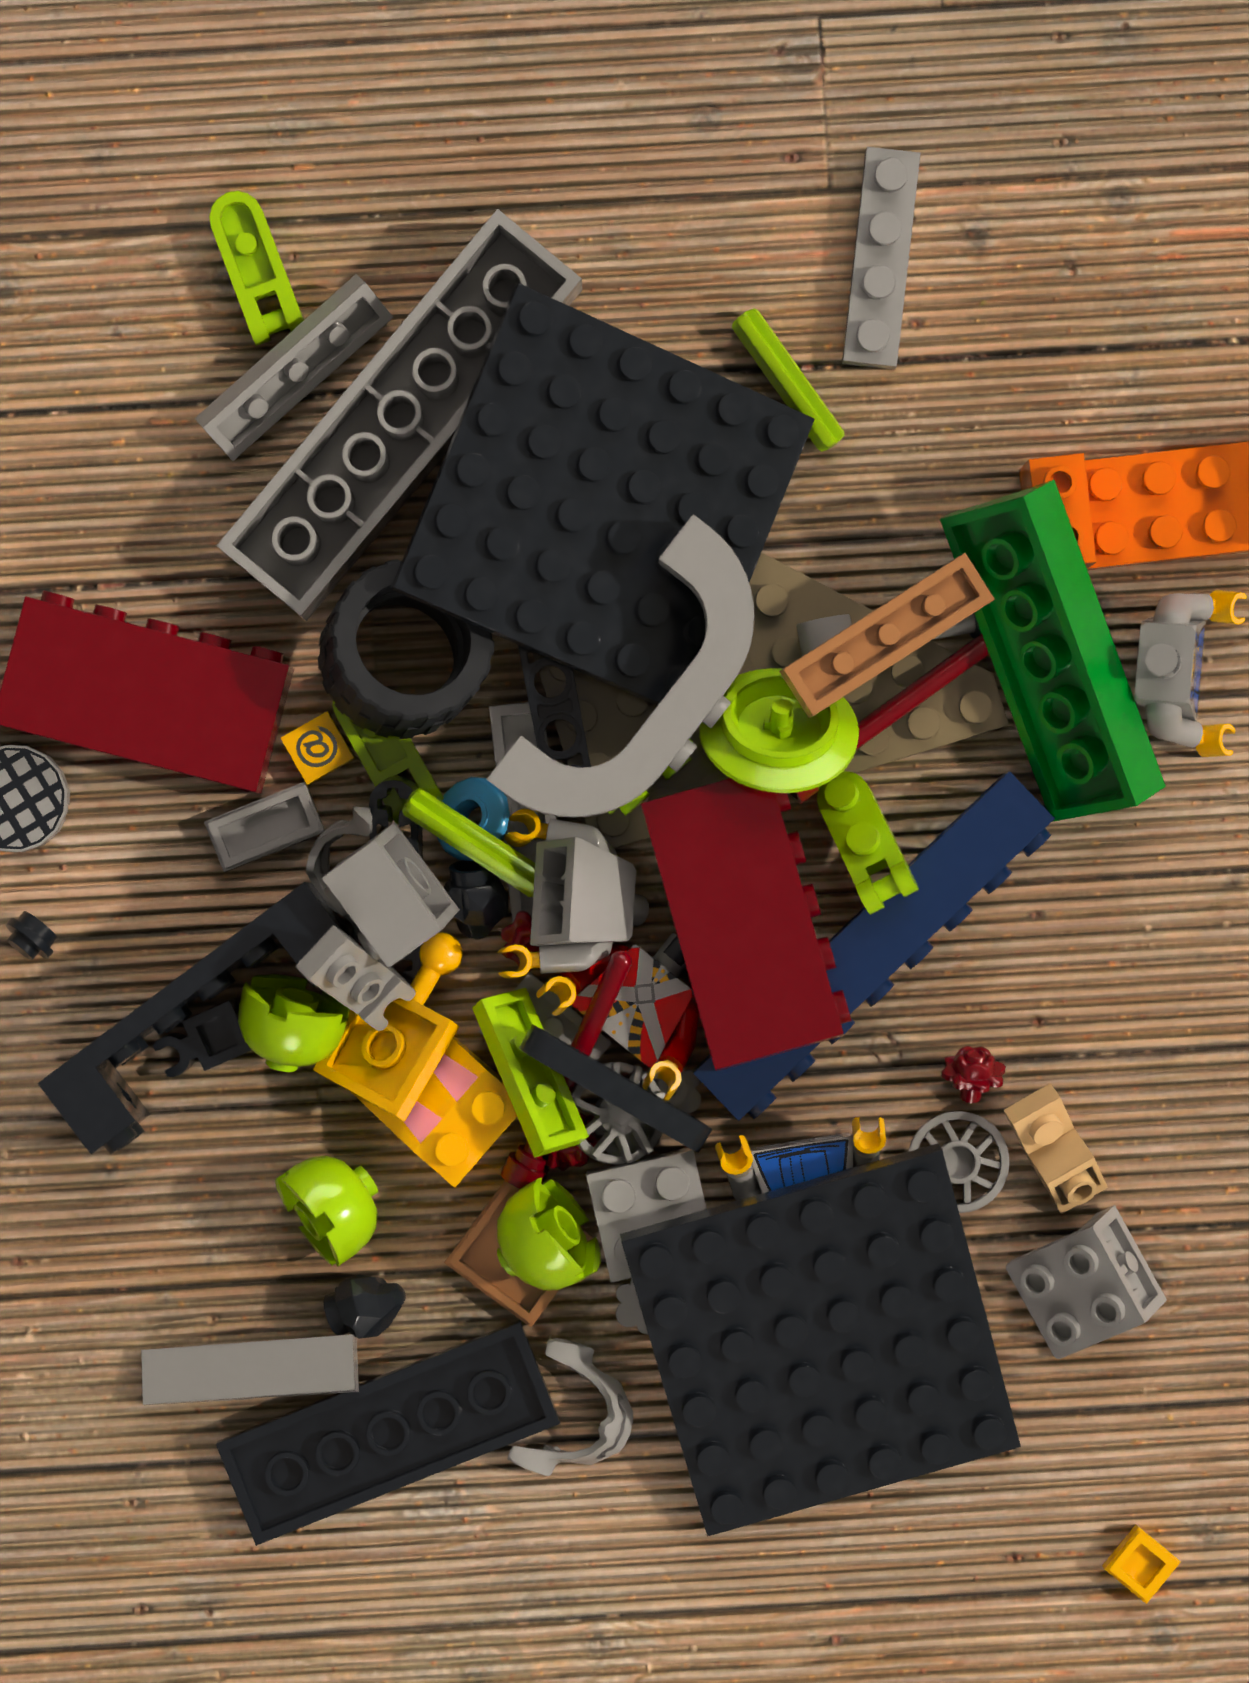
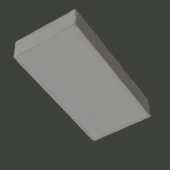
(264, 827)

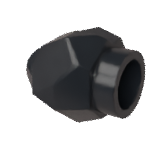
(478, 897)
(363, 1306)

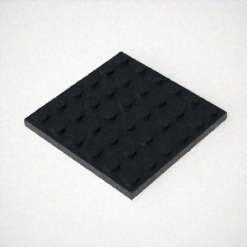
(576, 481)
(821, 1339)

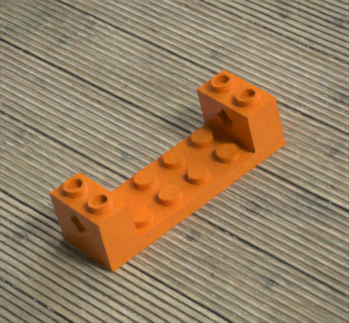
(1152, 503)

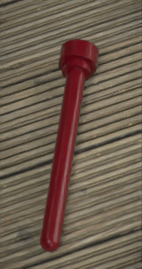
(914, 695)
(521, 1165)

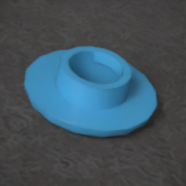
(477, 792)

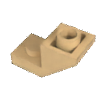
(1055, 1149)

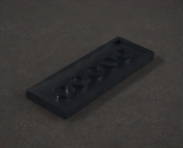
(388, 1432)

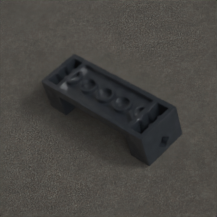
(90, 1088)

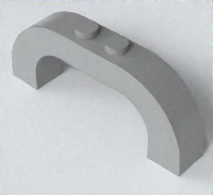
(719, 582)

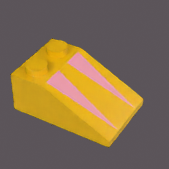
(455, 1114)

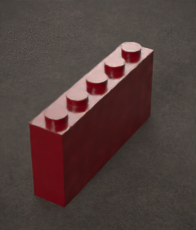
(144, 691)
(745, 921)

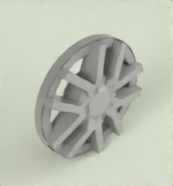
(617, 1122)
(964, 1159)

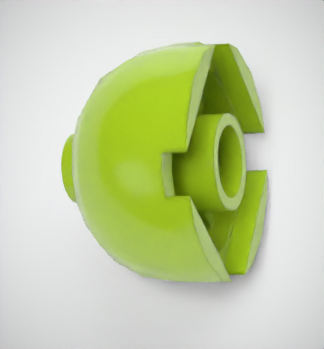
(288, 1022)
(331, 1204)
(544, 1237)

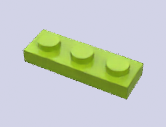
(535, 1090)

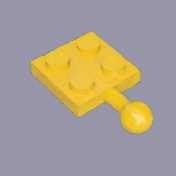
(396, 1063)

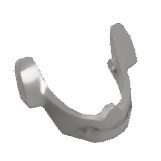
(318, 859)
(613, 1430)

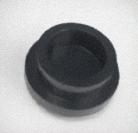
(30, 936)

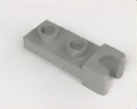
(354, 977)

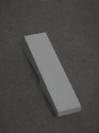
(250, 1370)

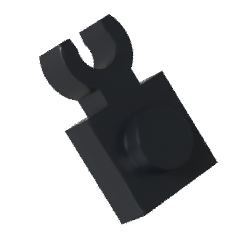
(211, 1037)

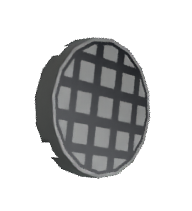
(31, 798)

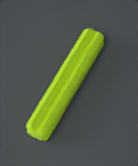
(787, 377)
(471, 840)

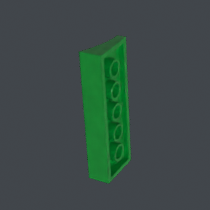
(1055, 655)

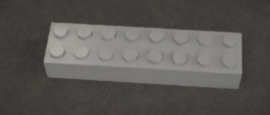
(389, 422)

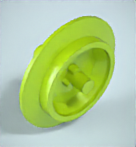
(772, 742)

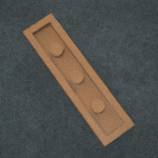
(886, 635)

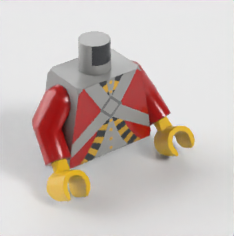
(652, 1010)

